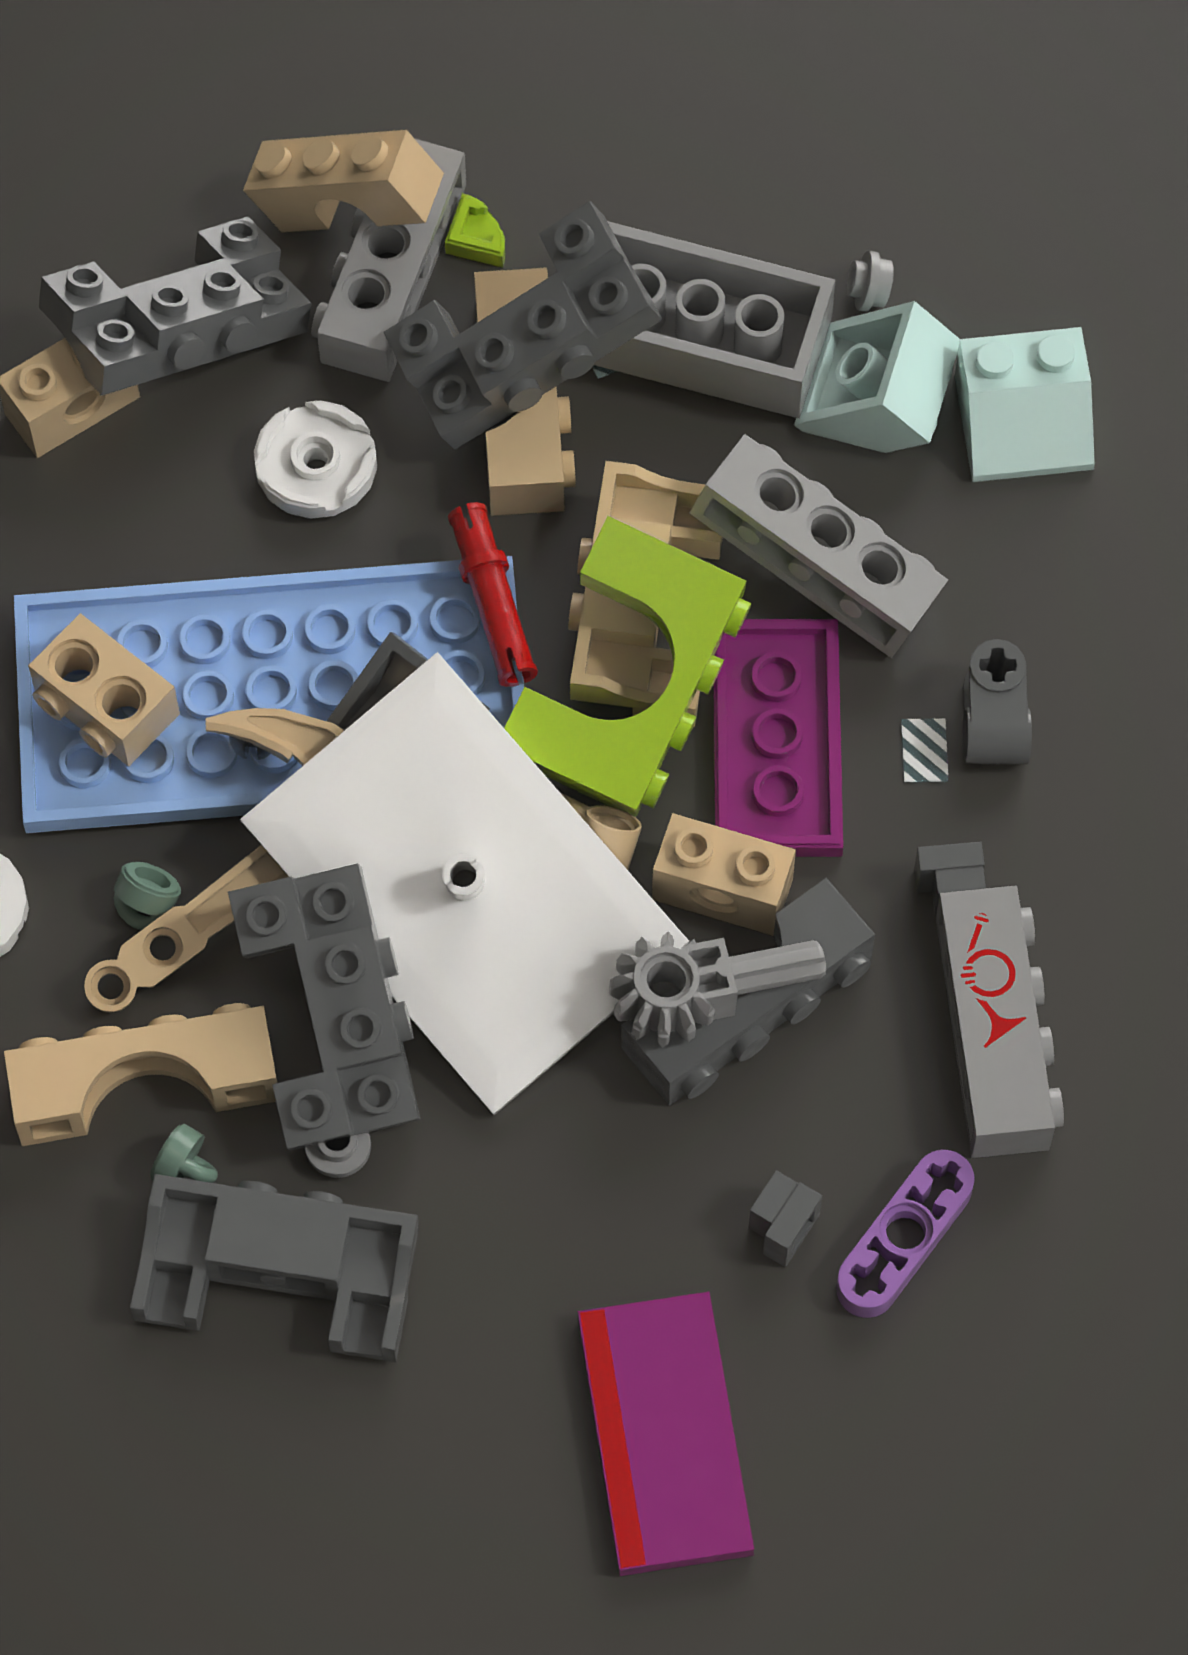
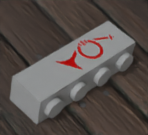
(996, 1021)

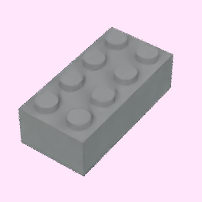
(726, 323)

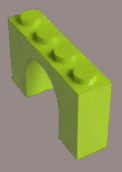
(693, 609)

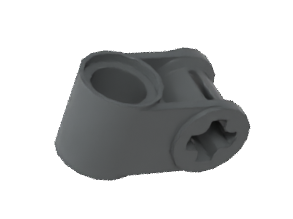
(996, 713)

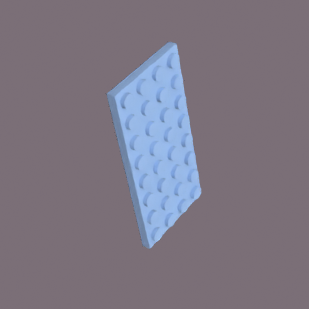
(226, 649)

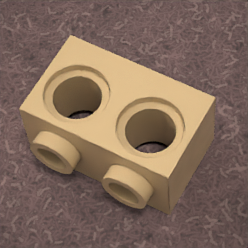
(114, 682)

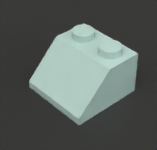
(881, 379)
(1026, 404)

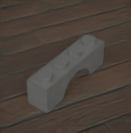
(693, 1066)

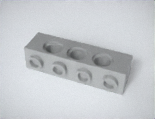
(355, 336)
(825, 575)

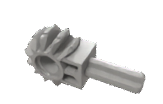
(706, 980)

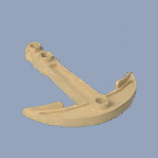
(190, 926)

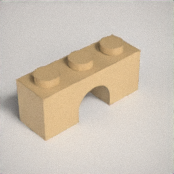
(378, 172)

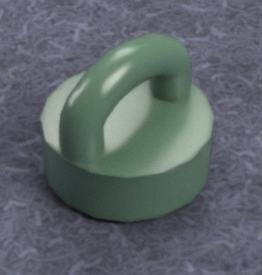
(145, 890)
(180, 1158)

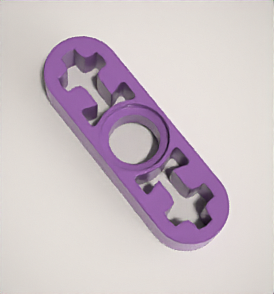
(917, 1185)

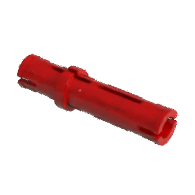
(485, 571)

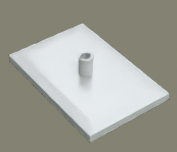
(491, 969)

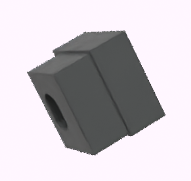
(949, 869)
(784, 1216)

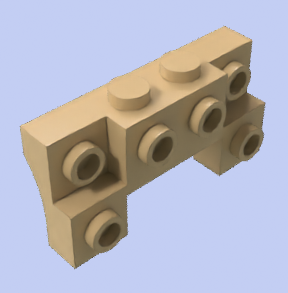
(615, 644)

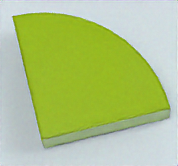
(475, 233)

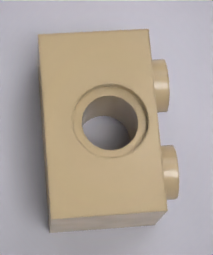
(53, 400)
(722, 874)

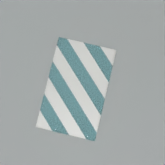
(924, 750)

